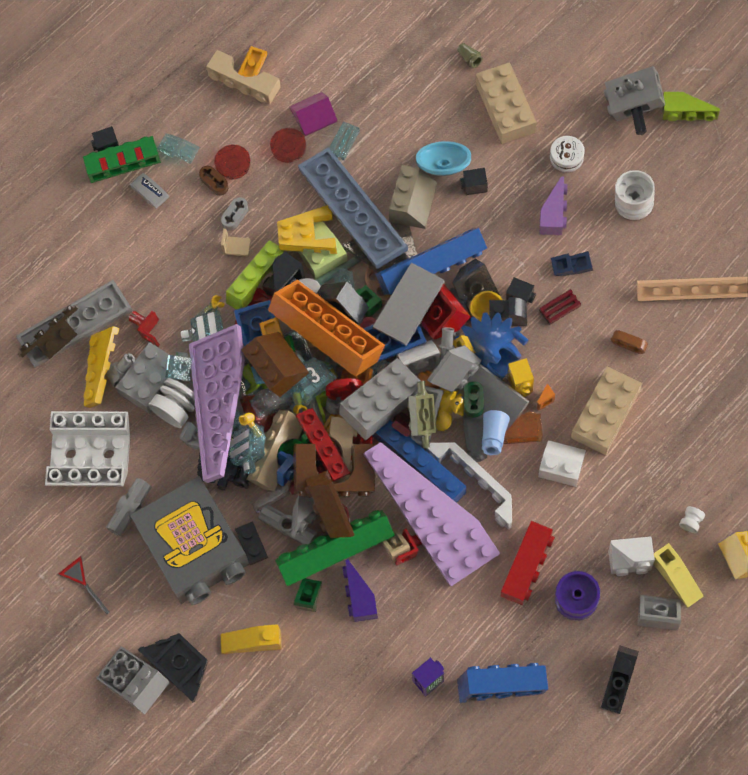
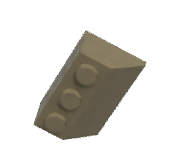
(412, 197)

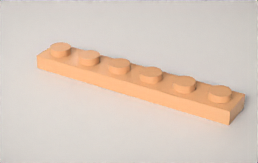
(692, 288)

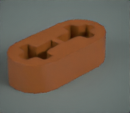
(629, 342)

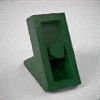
(308, 594)

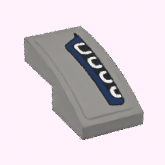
(149, 190)

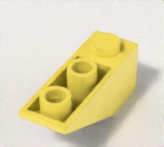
(677, 575)

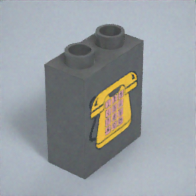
(191, 541)

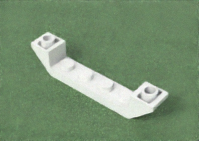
(503, 513)

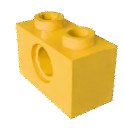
(521, 377)

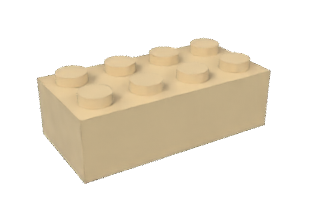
(505, 103)
(606, 410)

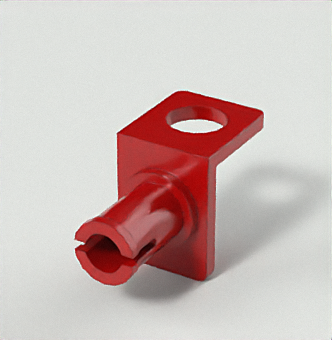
(145, 325)
(413, 542)

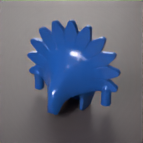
(493, 342)

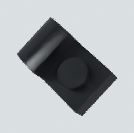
(512, 308)

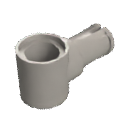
(119, 369)

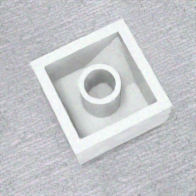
(631, 556)

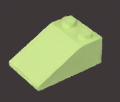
(323, 262)

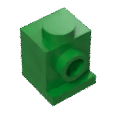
(373, 300)

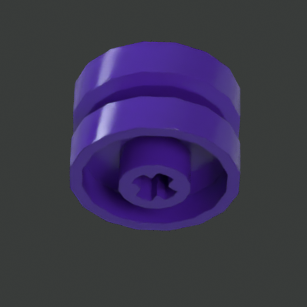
(580, 584)

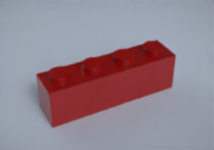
(526, 563)

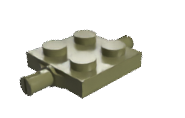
(422, 414)

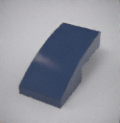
(571, 265)

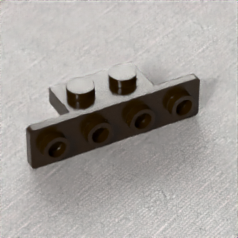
(54, 337)

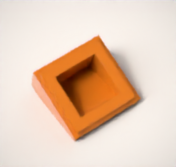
(546, 398)

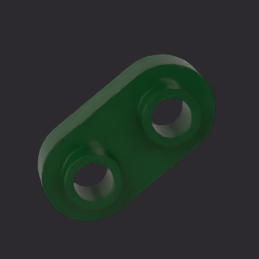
(473, 401)

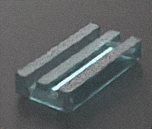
(343, 155)

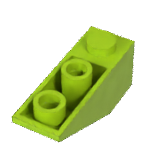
(686, 107)

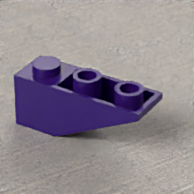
(362, 598)

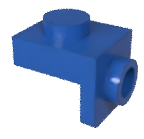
(286, 471)

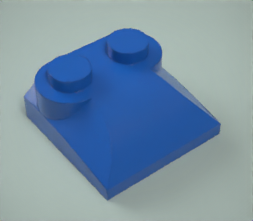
(249, 319)

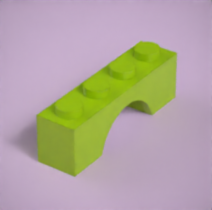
(244, 287)

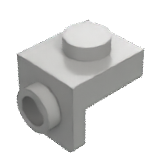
(190, 436)

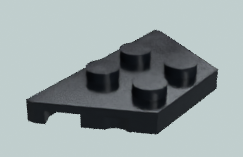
(178, 663)

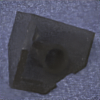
(472, 280)

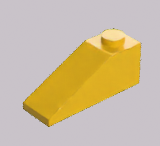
(251, 639)

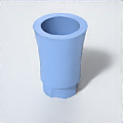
(494, 431)

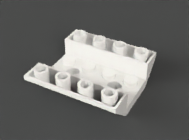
(90, 436)

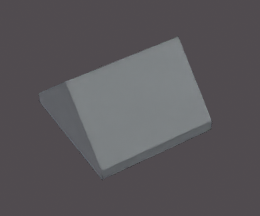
(659, 612)

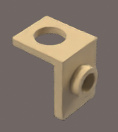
(235, 245)

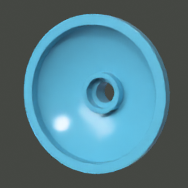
(443, 158)

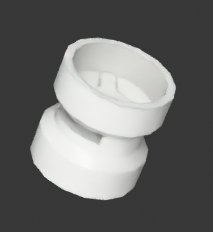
(692, 519)

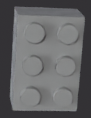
(144, 377)

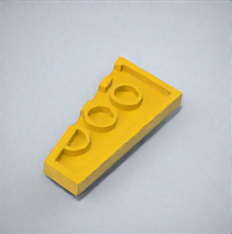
(98, 365)

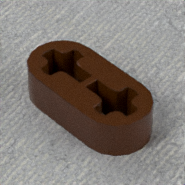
(211, 183)

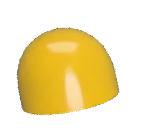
(480, 303)

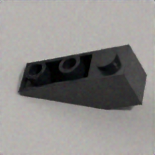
(619, 679)

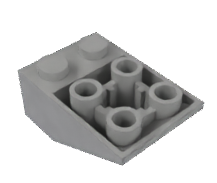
(133, 680)

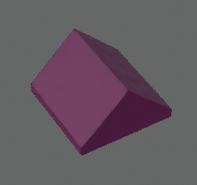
(314, 113)

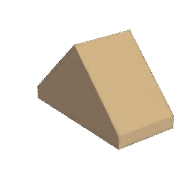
(396, 545)

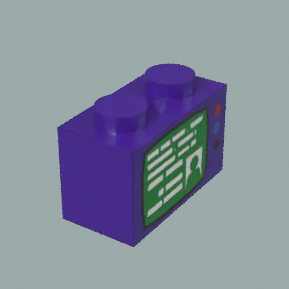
(428, 676)

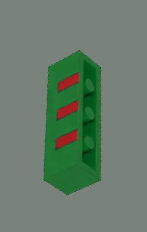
(121, 159)

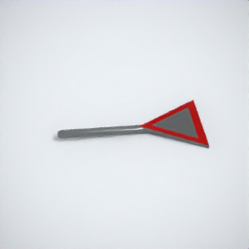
(76, 573)

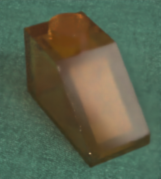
(525, 429)

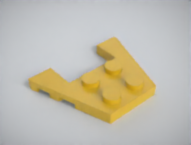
(298, 232)

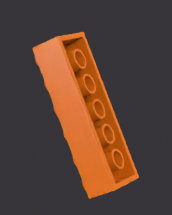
(326, 327)

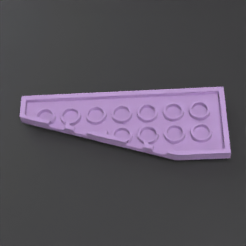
(216, 385)
(444, 527)

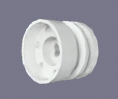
(634, 186)
(172, 406)

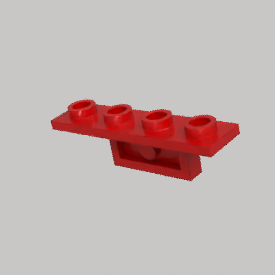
(324, 446)

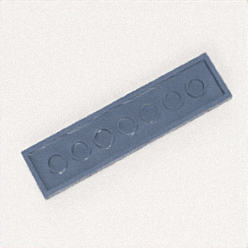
(353, 208)

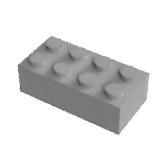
(379, 399)

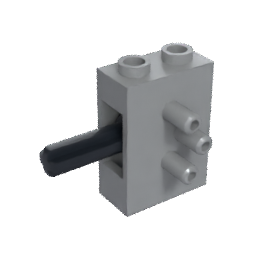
(634, 95)

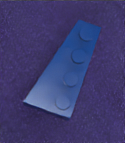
(502, 681)

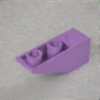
(551, 213)

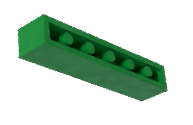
(328, 551)

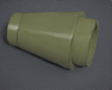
(471, 56)

